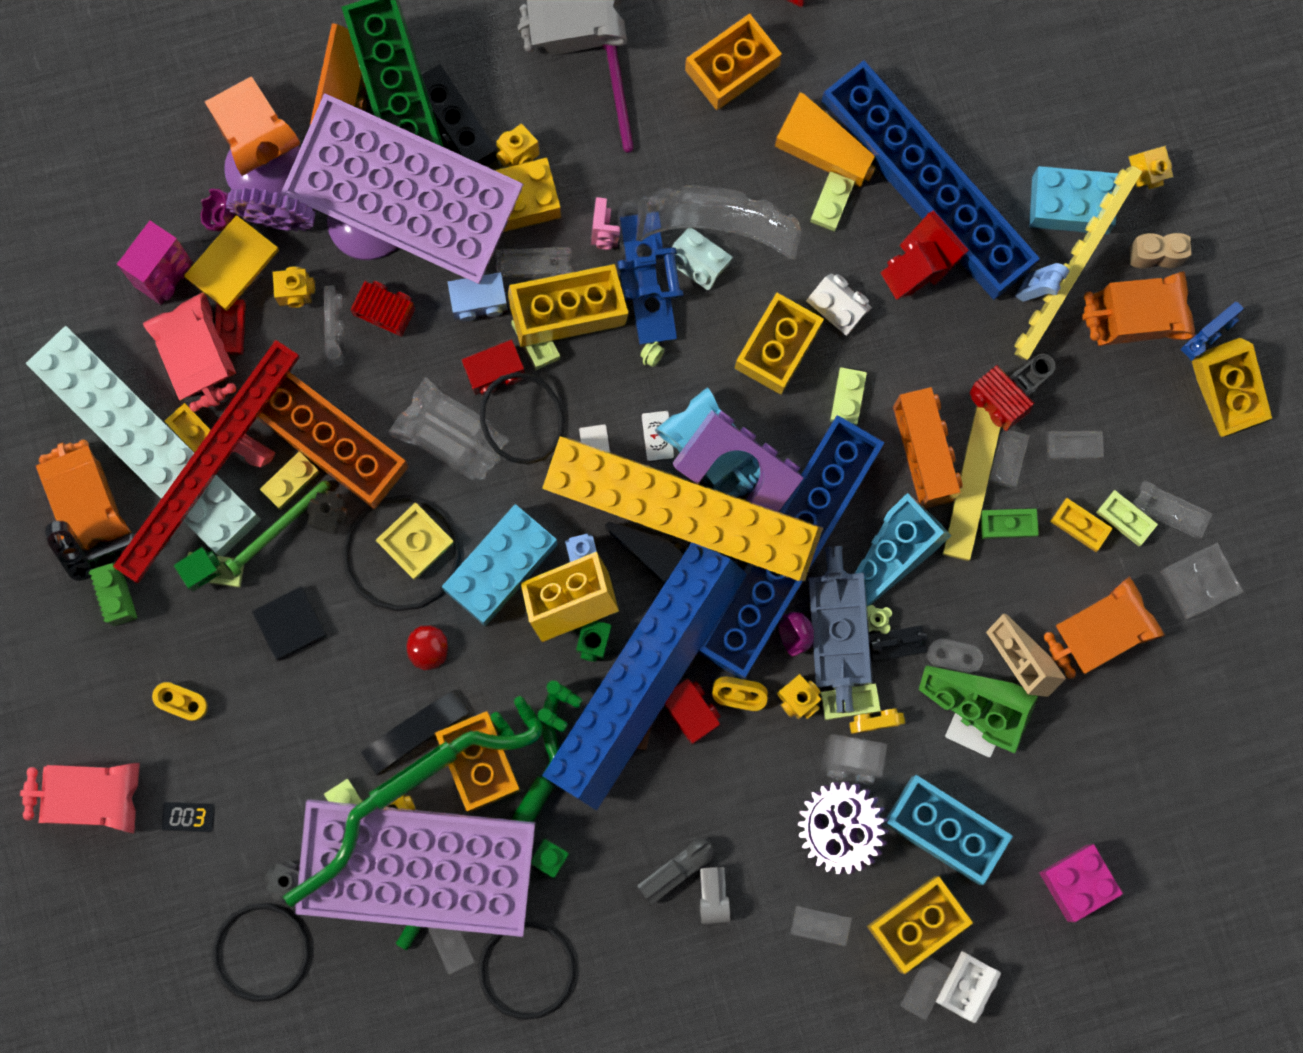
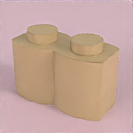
(1164, 251)

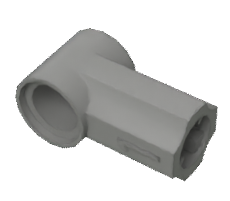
(714, 903)

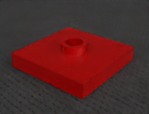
(945, 241)

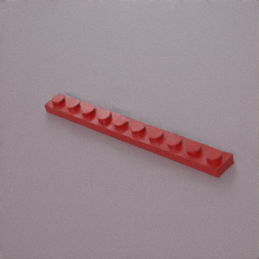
(206, 461)

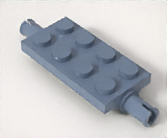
(840, 630)

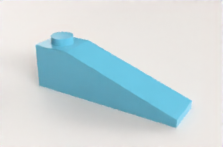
(901, 545)

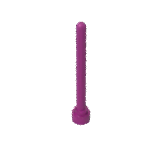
(619, 97)

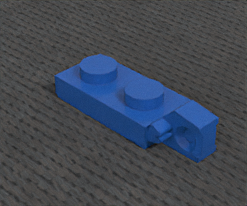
(1211, 332)

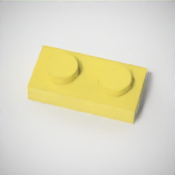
(289, 480)

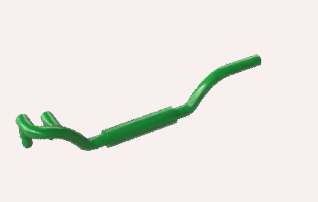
(411, 778)
(541, 786)

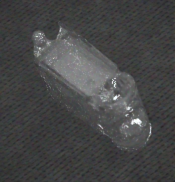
(448, 432)

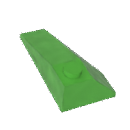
(990, 705)

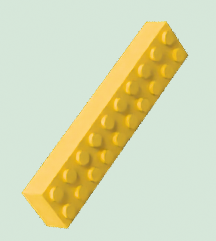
(683, 508)

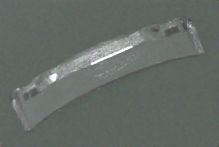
(718, 210)

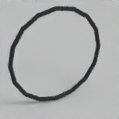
(359, 518)

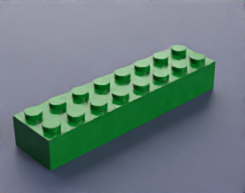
(390, 66)

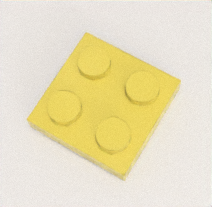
(414, 541)

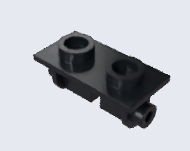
(898, 643)

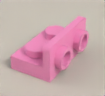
(603, 234)

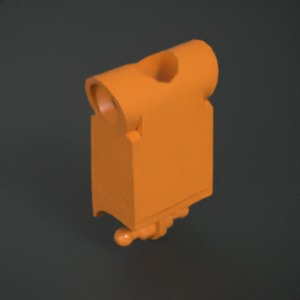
(250, 126)
(1140, 311)
(81, 494)
(1104, 630)

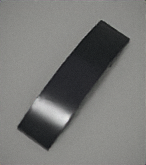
(414, 731)

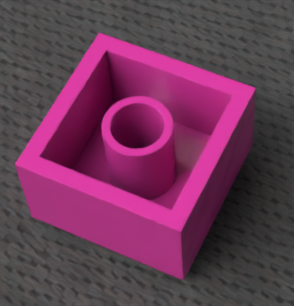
(1080, 883)

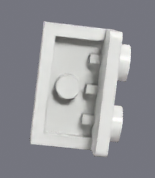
(839, 303)
(968, 987)

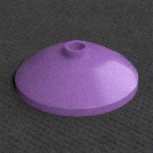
(267, 177)
(357, 242)

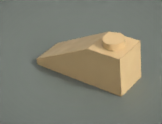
(1025, 658)

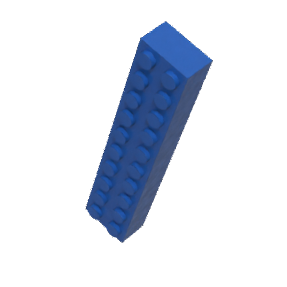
(929, 177)
(819, 500)
(644, 674)

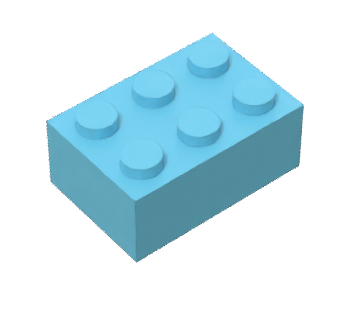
(1068, 198)

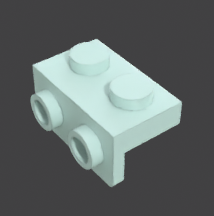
(700, 258)

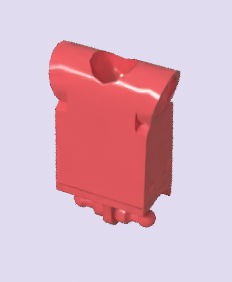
(193, 351)
(83, 795)

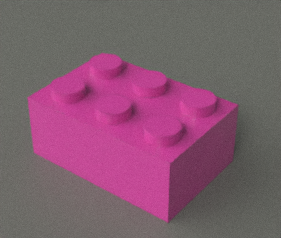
(155, 263)

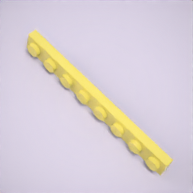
(1082, 252)

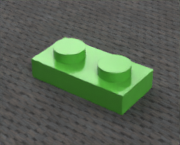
(1009, 523)

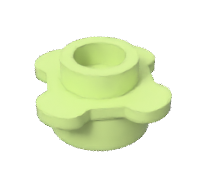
(884, 615)

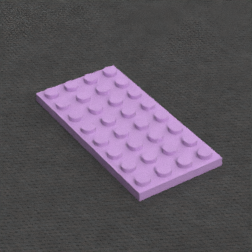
(402, 188)
(420, 869)

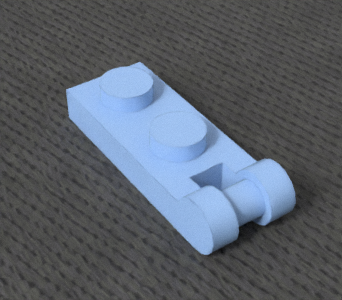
(1042, 282)

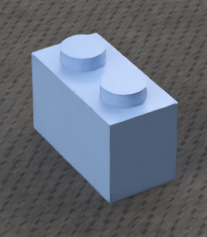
(476, 299)

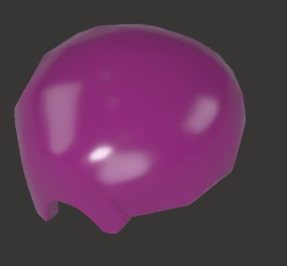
(214, 212)
(796, 633)

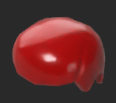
(427, 647)

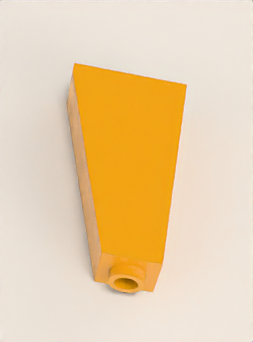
(823, 142)

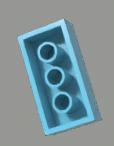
(500, 565)
(948, 830)

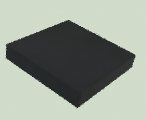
(289, 623)

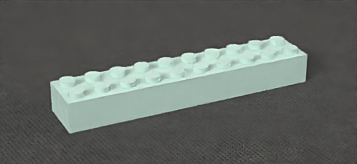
(138, 436)

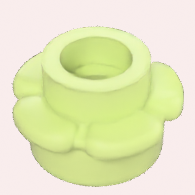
(652, 354)

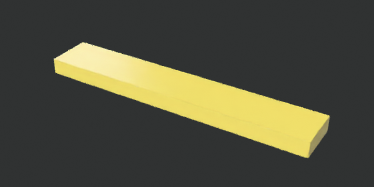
(974, 478)

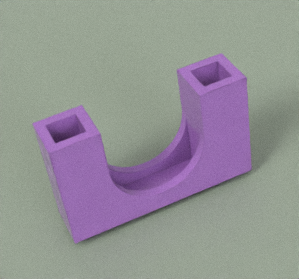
(719, 436)

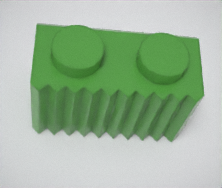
(113, 595)

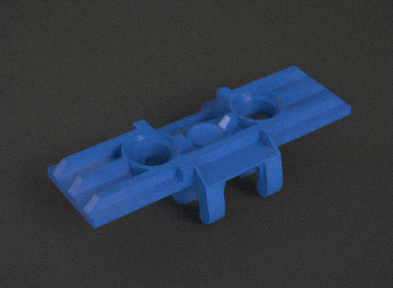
(640, 283)

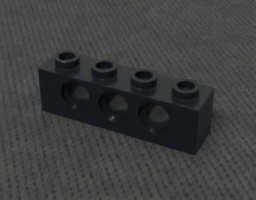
(439, 84)

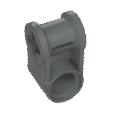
(1028, 378)

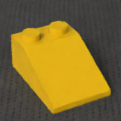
(1232, 386)

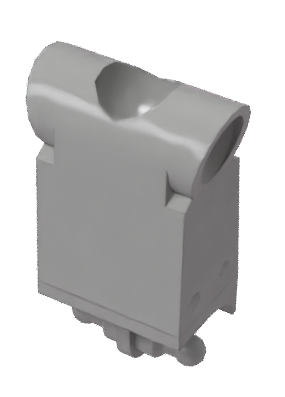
(571, 25)

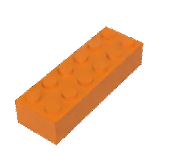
(332, 441)

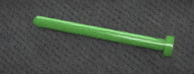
(234, 565)

